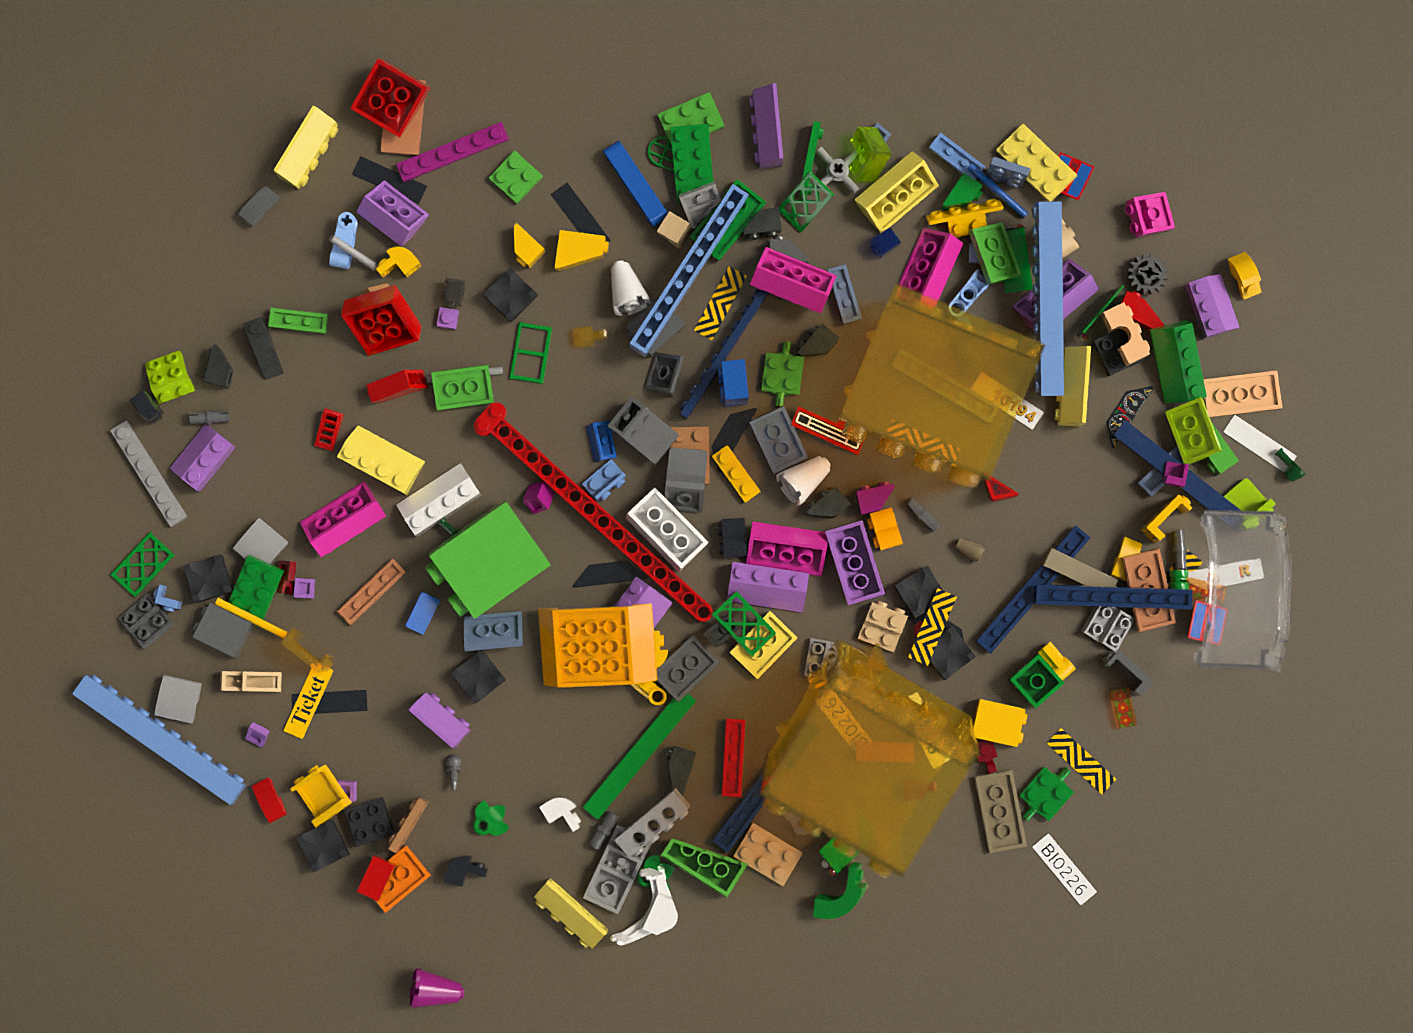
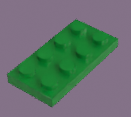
(691, 157)
(745, 215)

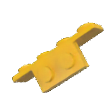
(964, 219)

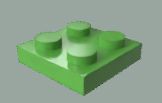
(515, 177)

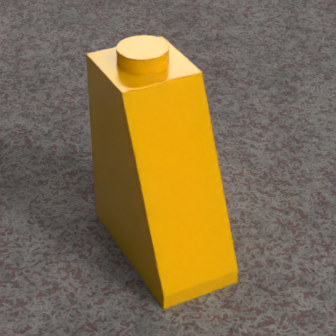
(578, 249)

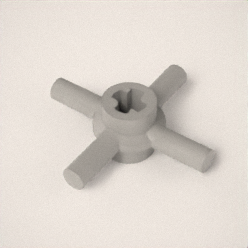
(843, 164)

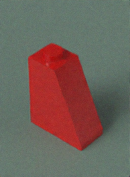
(397, 385)

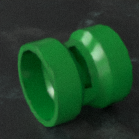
(1179, 579)

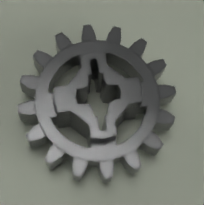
(1140, 273)

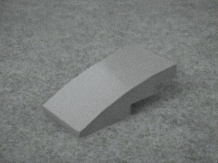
(614, 874)

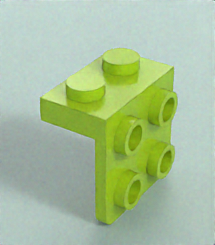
(169, 377)
(1248, 497)

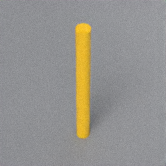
(251, 618)

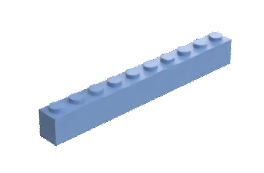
(688, 270)
(1049, 297)
(159, 739)

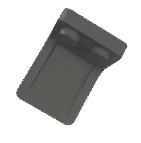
(686, 479)

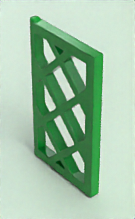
(792, 217)
(144, 580)
(760, 622)

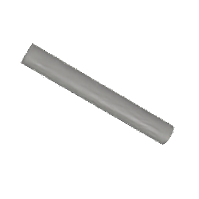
(353, 252)

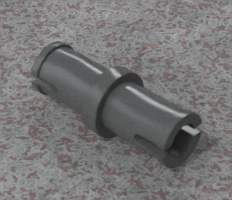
(209, 417)
(923, 515)
(1179, 549)
(604, 830)

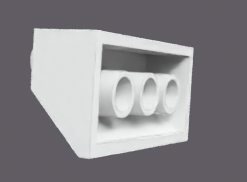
(438, 500)
(666, 529)

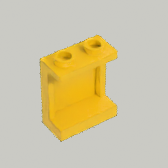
(1151, 528)
(999, 722)
(321, 794)

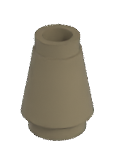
(970, 549)

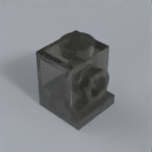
(454, 292)

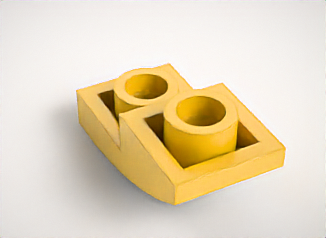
(1127, 548)

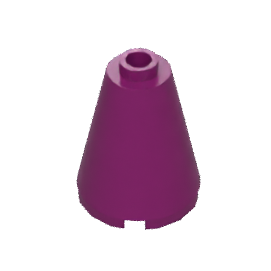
(433, 990)

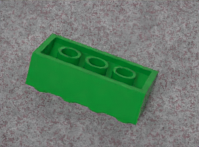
(1178, 362)

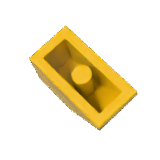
(526, 248)

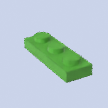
(298, 320)

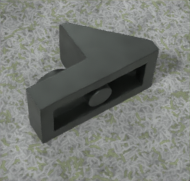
(717, 634)

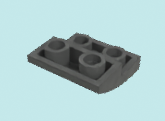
(146, 621)

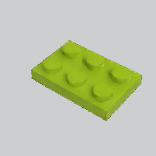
(1193, 431)

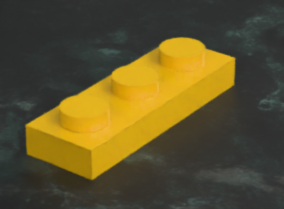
(736, 474)

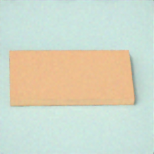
(1242, 394)

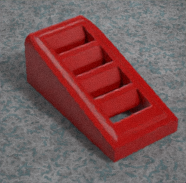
(322, 428)

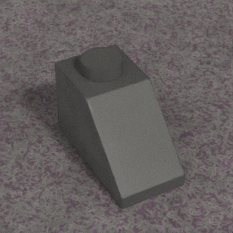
(786, 247)

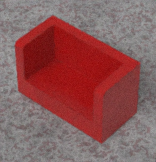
(376, 877)

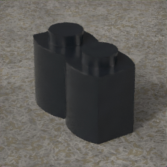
(147, 407)
(733, 538)

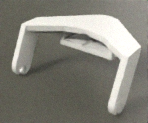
(659, 916)

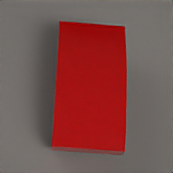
(269, 800)

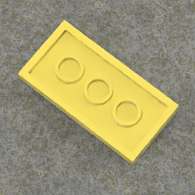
(1047, 171)

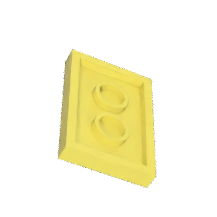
(767, 653)

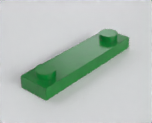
(816, 134)

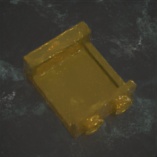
(291, 642)

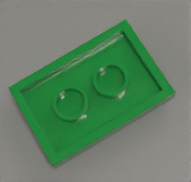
(256, 586)

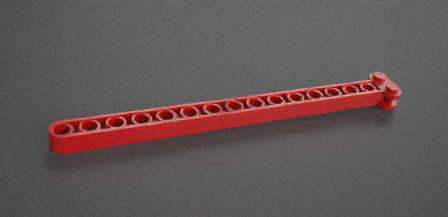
(493, 420)

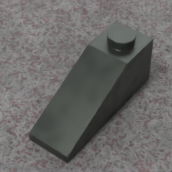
(263, 347)
(680, 767)

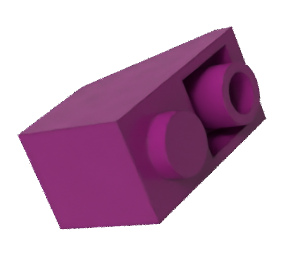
(873, 499)

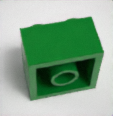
(1036, 681)

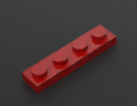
(733, 757)

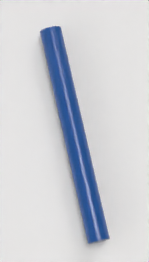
(997, 190)

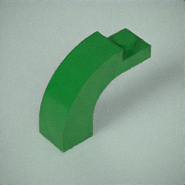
(836, 906)

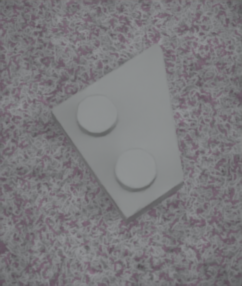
(699, 202)

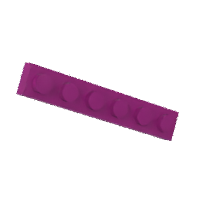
(452, 152)

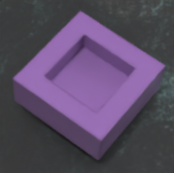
(447, 318)
(304, 588)
(257, 734)
(349, 788)

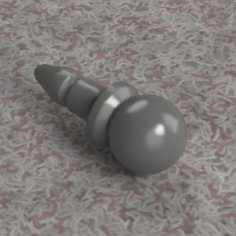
(453, 763)

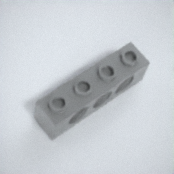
(672, 800)

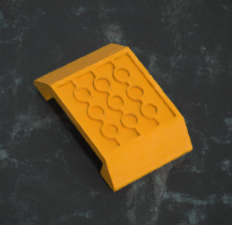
(597, 645)

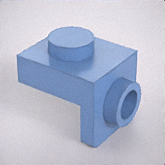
(169, 604)

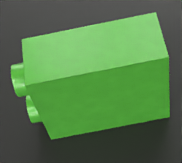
(486, 560)

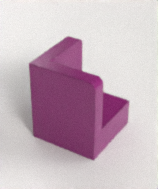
(1175, 474)
(538, 497)

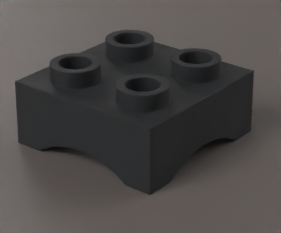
(510, 295)
(1107, 349)
(208, 578)
(918, 591)
(950, 653)
(478, 676)
(369, 821)
(323, 845)

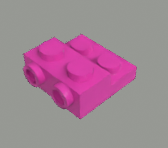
(1149, 214)

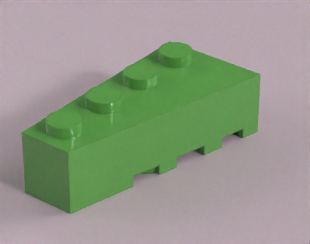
(709, 868)

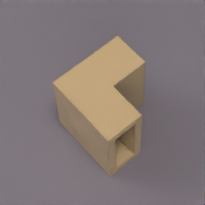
(674, 229)

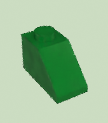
(963, 193)

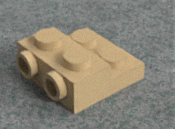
(883, 626)

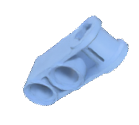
(339, 257)
(975, 285)

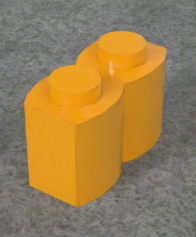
(885, 529)

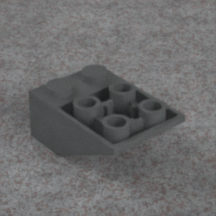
(643, 430)

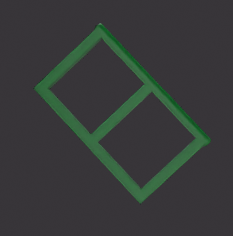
(534, 353)

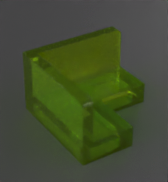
(871, 155)

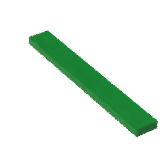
(638, 756)

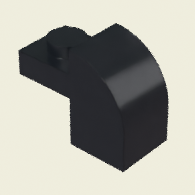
(459, 867)

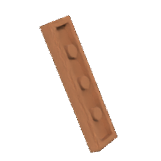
(371, 591)

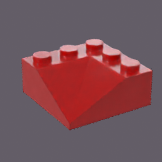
(390, 97)
(381, 320)

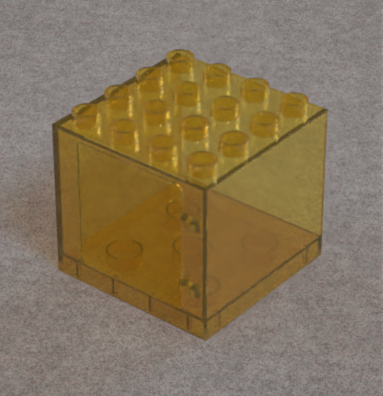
(939, 387)
(868, 759)

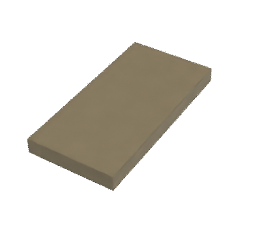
(1000, 811)

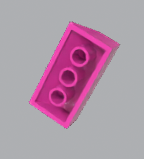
(931, 263)
(793, 280)
(342, 519)
(787, 548)

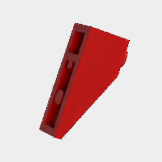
(1142, 312)

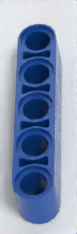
(635, 183)

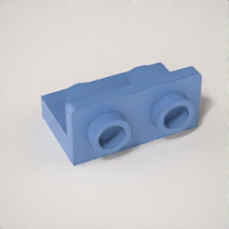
(604, 480)

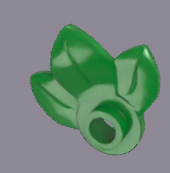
(492, 817)
(654, 863)

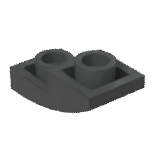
(258, 205)

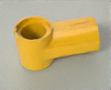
(1056, 661)
(648, 689)

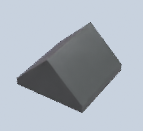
(664, 373)

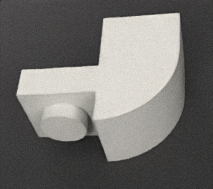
(561, 806)

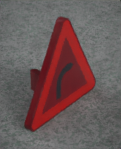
(998, 491)

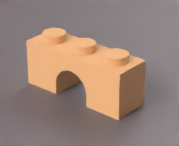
(1121, 318)

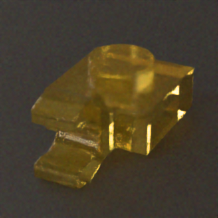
(585, 336)

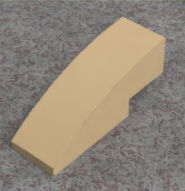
(250, 681)

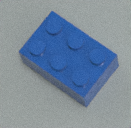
(734, 380)

